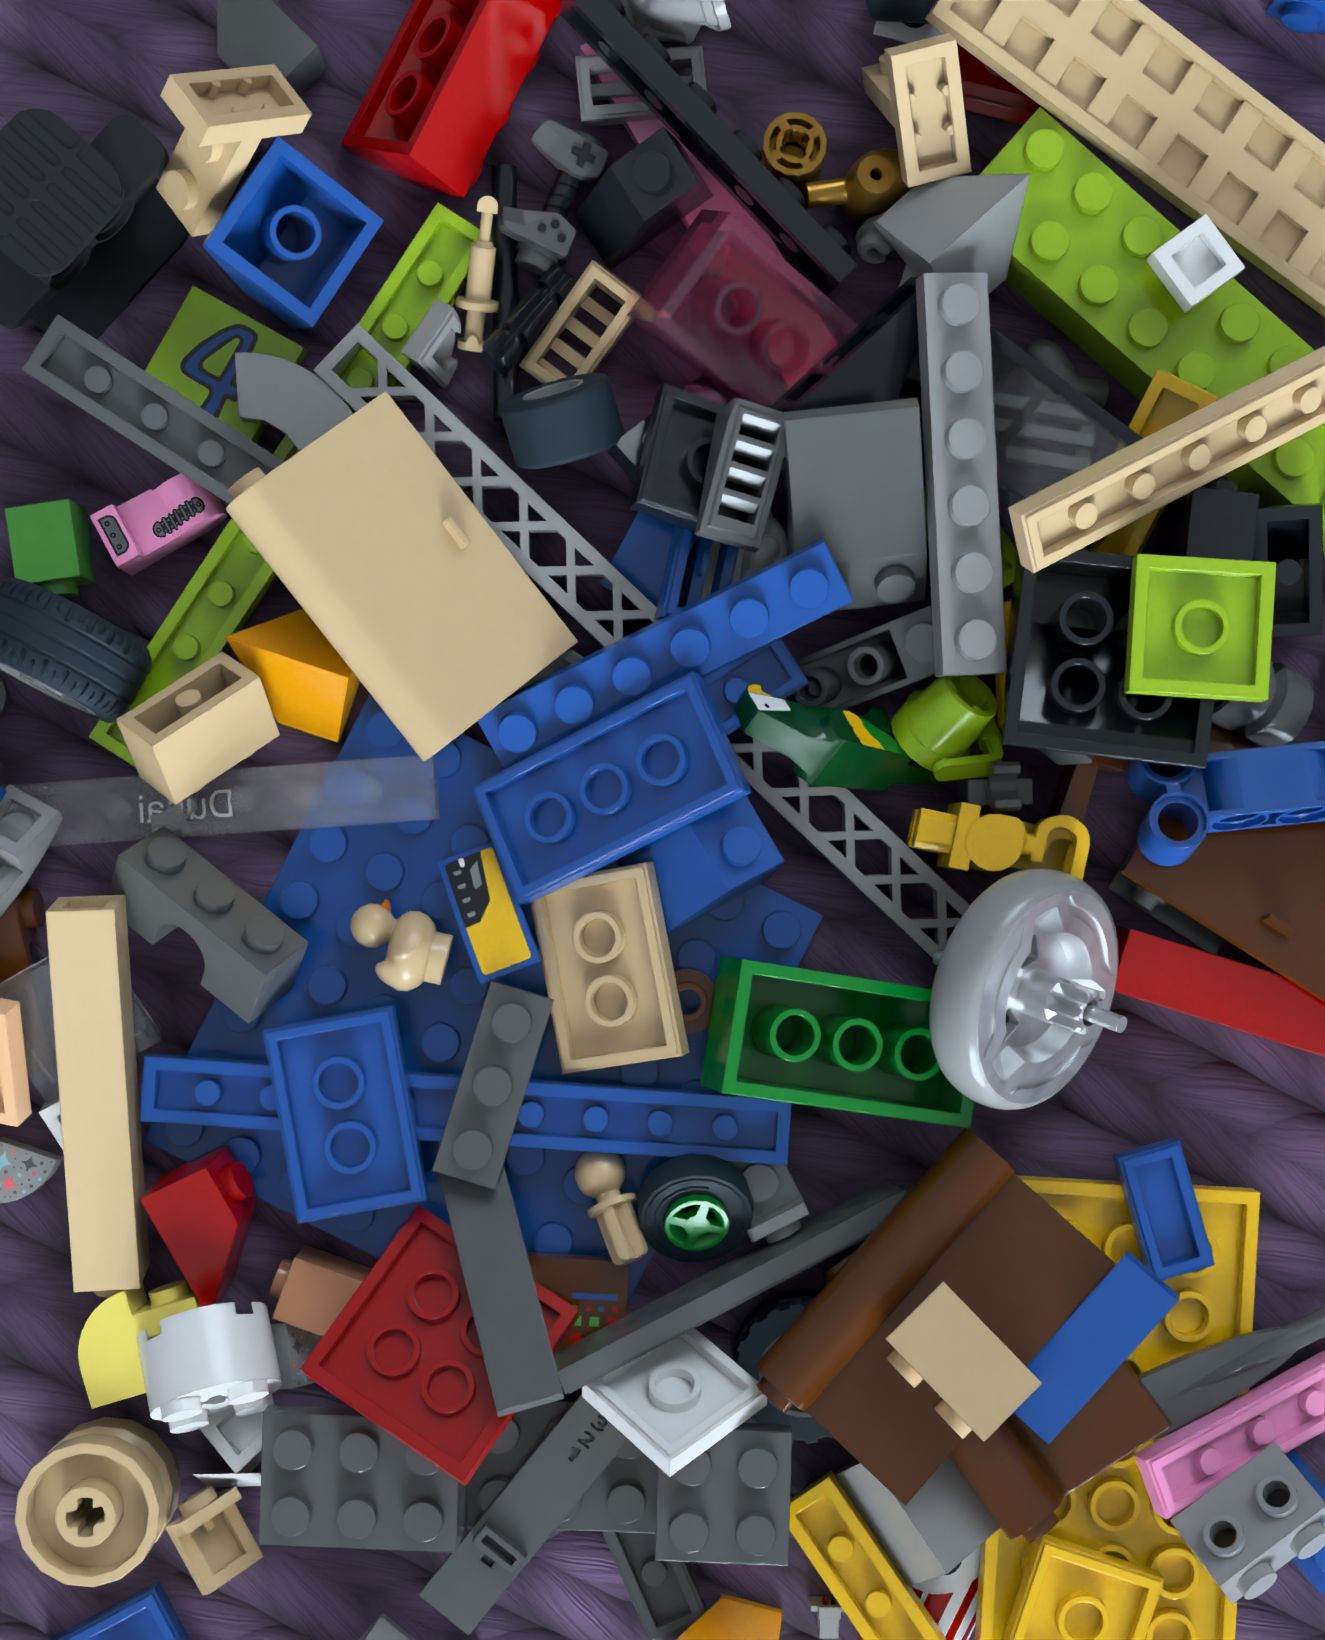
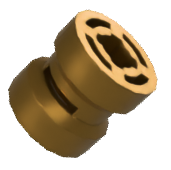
(789, 160)

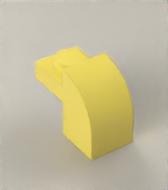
(109, 1339)

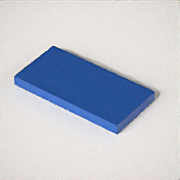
(610, 789)

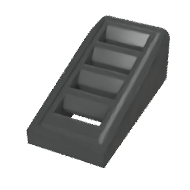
(755, 434)

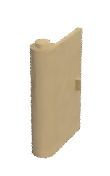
(400, 574)

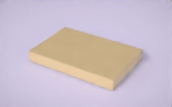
(610, 970)

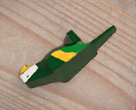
(831, 744)

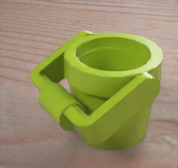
(944, 723)

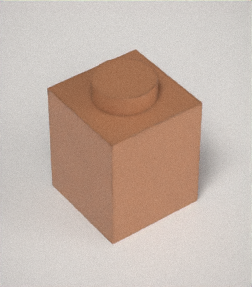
(315, 1288)

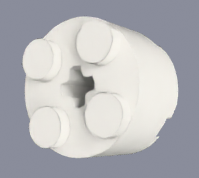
(209, 1364)

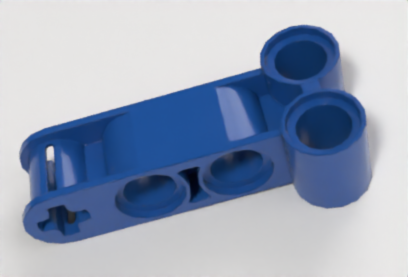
(1231, 794)

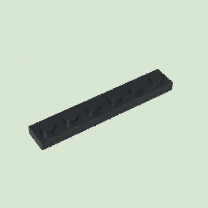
(726, 154)

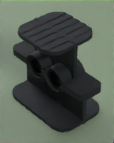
(80, 220)

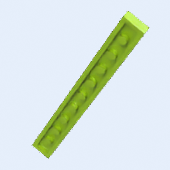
(234, 572)

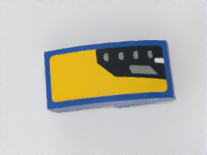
(488, 913)

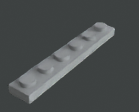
(961, 474)

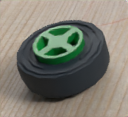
(719, 1211)

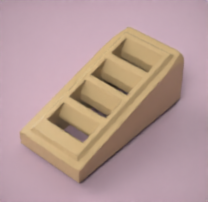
(594, 275)

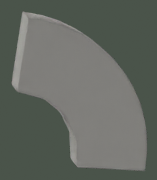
(286, 398)

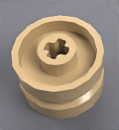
(97, 1502)

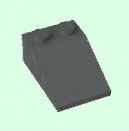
(860, 488)

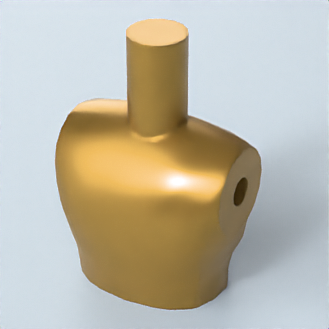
(865, 191)

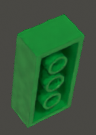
(827, 1043)

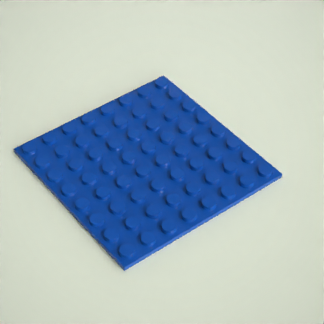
(351, 866)

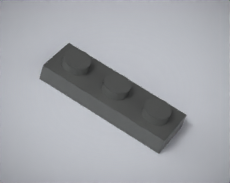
(493, 1085)

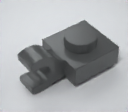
(1000, 789)

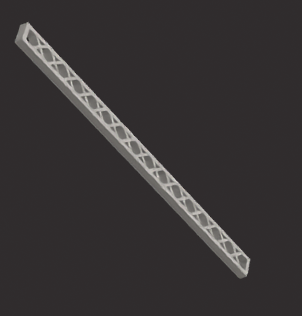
(600, 567)

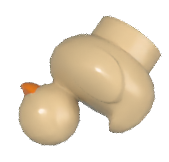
(414, 948)

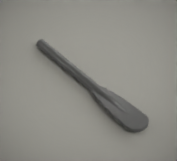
(1223, 1370)

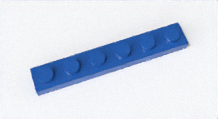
(689, 640)

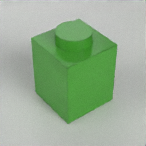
(52, 546)

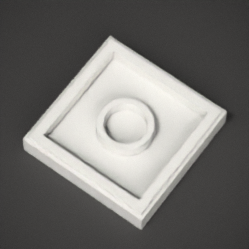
(677, 1399)

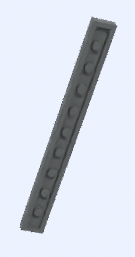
(158, 418)

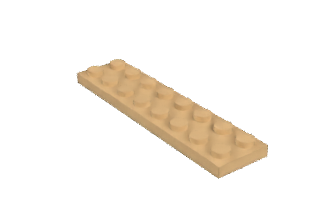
(1166, 119)

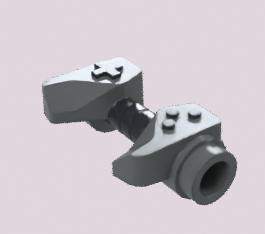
(546, 234)

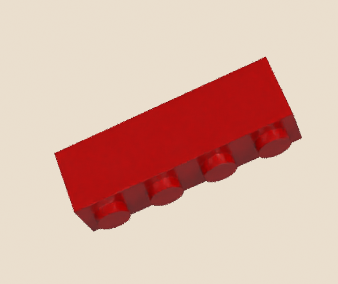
(448, 88)

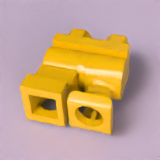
(999, 840)

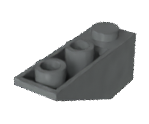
(869, 664)

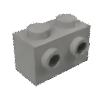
(1254, 1524)

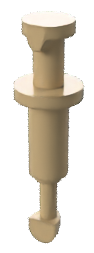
(479, 280)

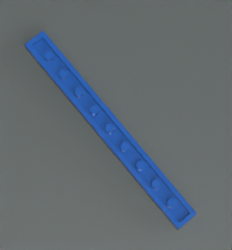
(551, 1115)

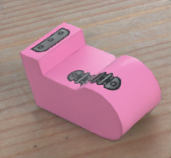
(157, 522)

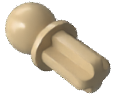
(601, 1178)

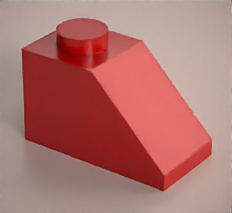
(204, 1219)

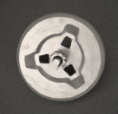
(1045, 958)

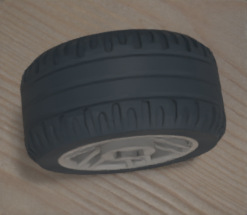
(69, 652)

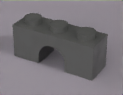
(244, 946)

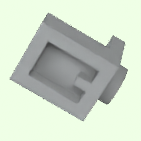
(775, 1201)

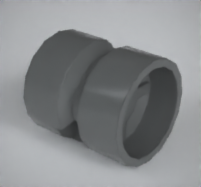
(1274, 720)

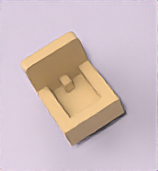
(213, 1538)

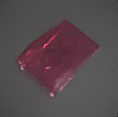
(738, 310)

